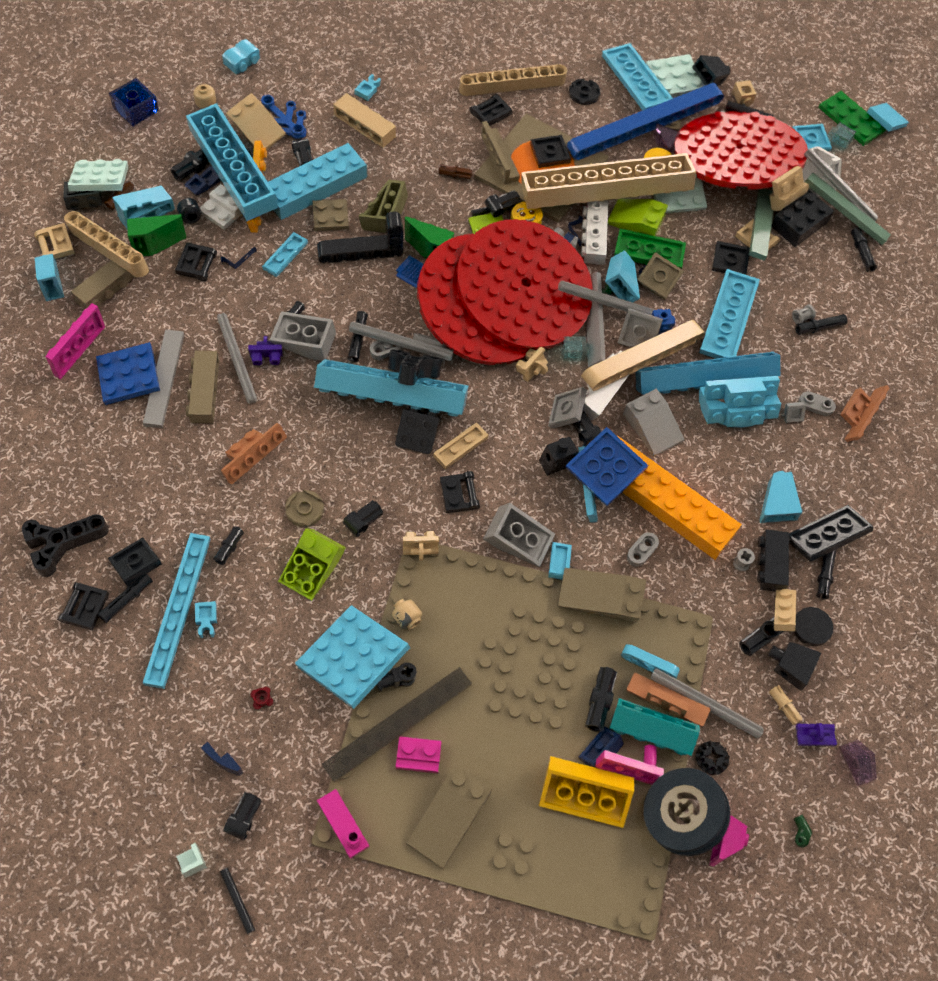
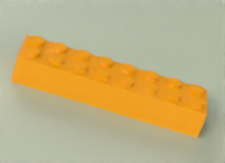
(682, 508)

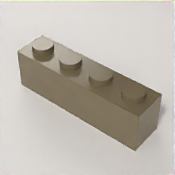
(101, 285)
(203, 387)

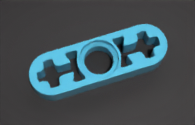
(648, 661)

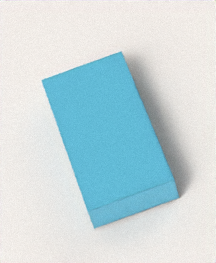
(559, 560)

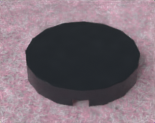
(584, 91)
(813, 626)

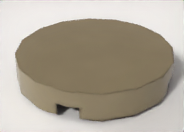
(300, 512)

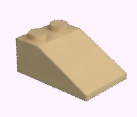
(255, 122)

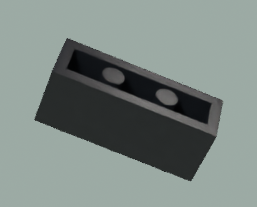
(773, 560)

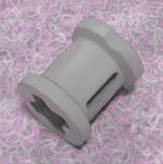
(804, 314)
(747, 559)

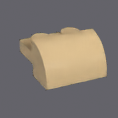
(788, 188)

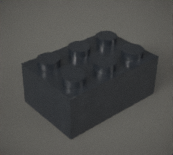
(802, 218)

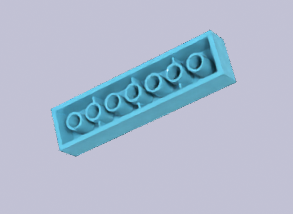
(232, 162)
(384, 386)

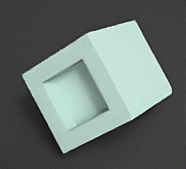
(191, 861)

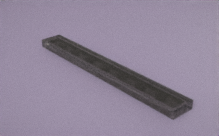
(396, 724)

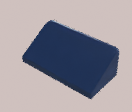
(605, 740)

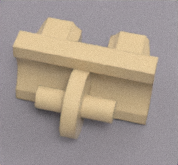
(535, 364)
(420, 545)

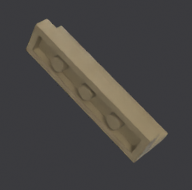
(499, 154)

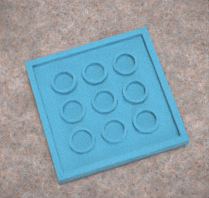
(352, 656)

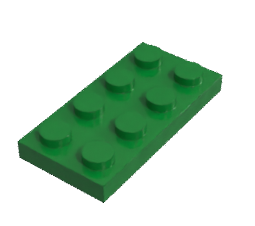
(846, 111)
(643, 246)

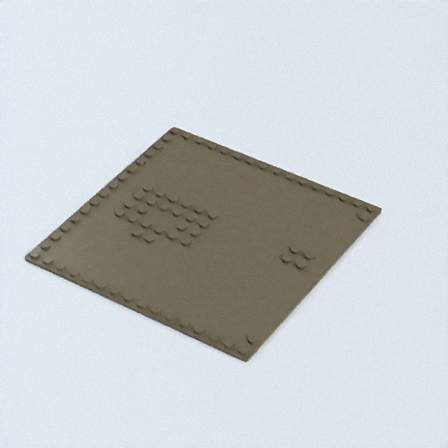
(525, 703)

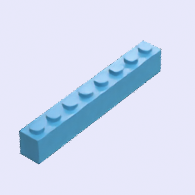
(696, 373)

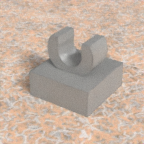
(794, 412)

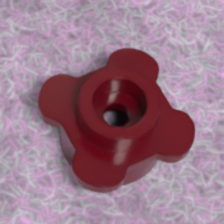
(256, 694)

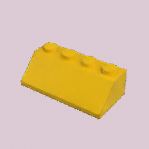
(587, 792)

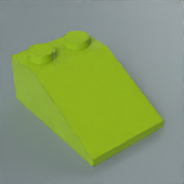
(638, 215)

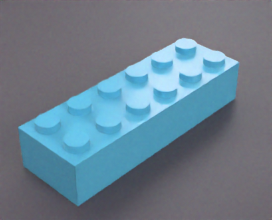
(317, 180)

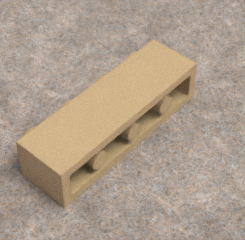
(364, 120)

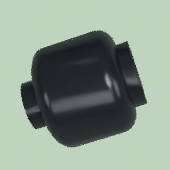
(189, 210)

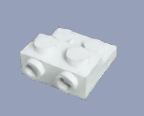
(220, 208)

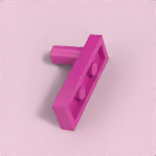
(641, 771)
(343, 823)

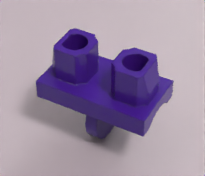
(265, 349)
(816, 734)

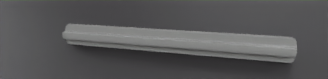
(821, 165)
(601, 298)
(401, 341)
(237, 358)
(715, 707)

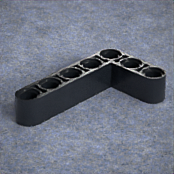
(365, 247)

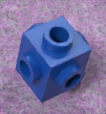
(668, 320)

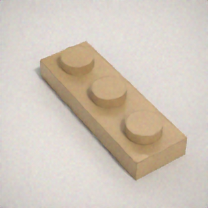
(460, 445)
(785, 610)

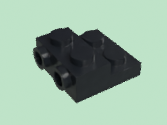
(81, 199)

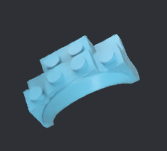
(746, 401)

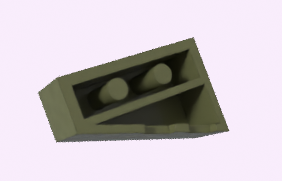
(389, 199)

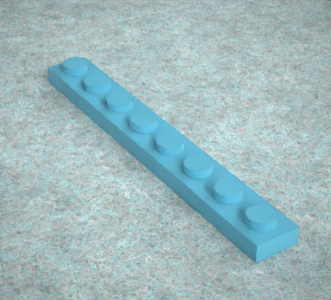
(176, 611)

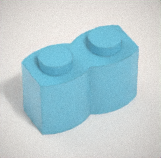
(241, 56)

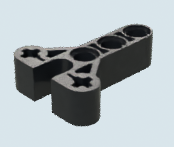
(412, 367)
(48, 536)

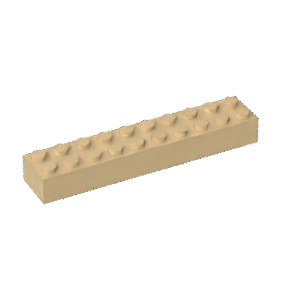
(607, 181)

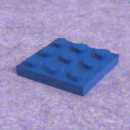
(127, 373)
(606, 466)

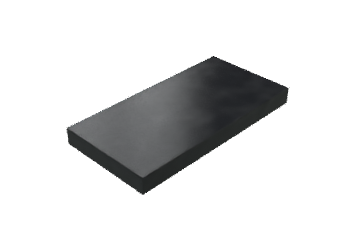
(829, 533)

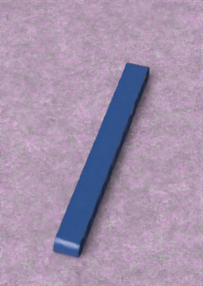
(644, 121)

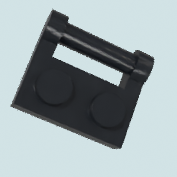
(494, 112)
(190, 260)
(453, 493)
(90, 606)

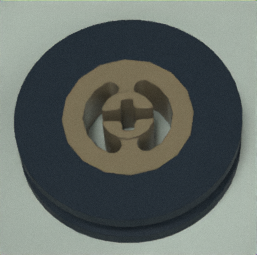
(702, 828)

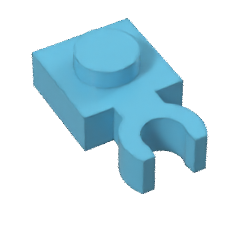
(367, 89)
(205, 616)

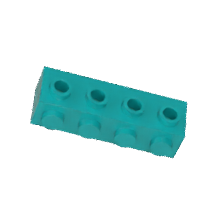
(655, 727)

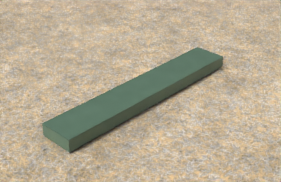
(847, 208)
(761, 225)

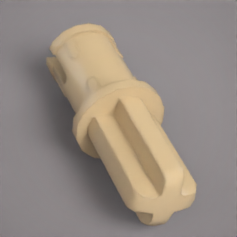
(785, 705)

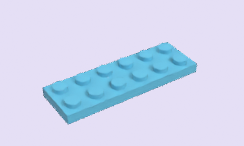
(636, 76)
(729, 315)

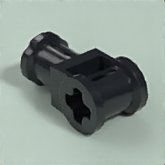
(396, 677)

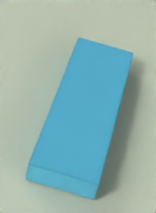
(285, 254)

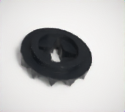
(707, 764)

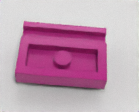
(418, 755)

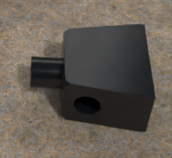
(711, 69)
(559, 453)
(795, 663)

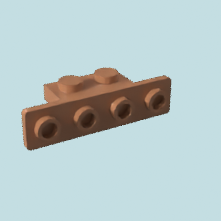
(861, 409)
(251, 450)
(668, 700)

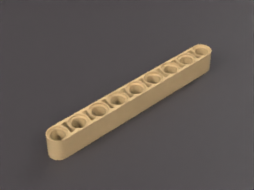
(642, 355)

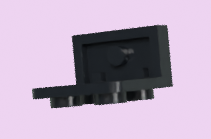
(417, 430)

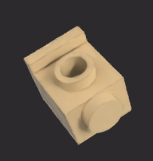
(744, 96)

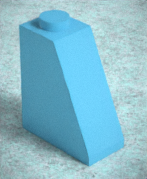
(48, 277)
(622, 277)
(781, 499)

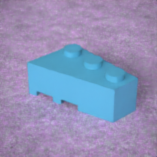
(143, 203)

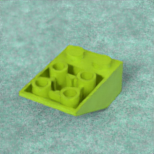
(311, 563)

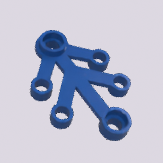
(296, 130)

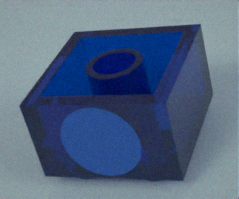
(134, 102)

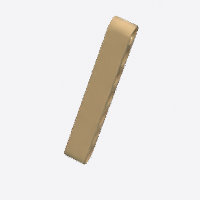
(512, 80)
(106, 244)

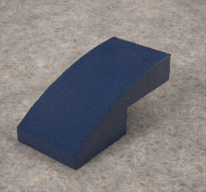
(200, 184)
(225, 762)

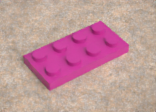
(75, 341)

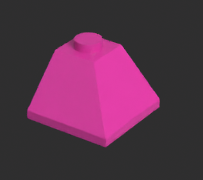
(731, 843)

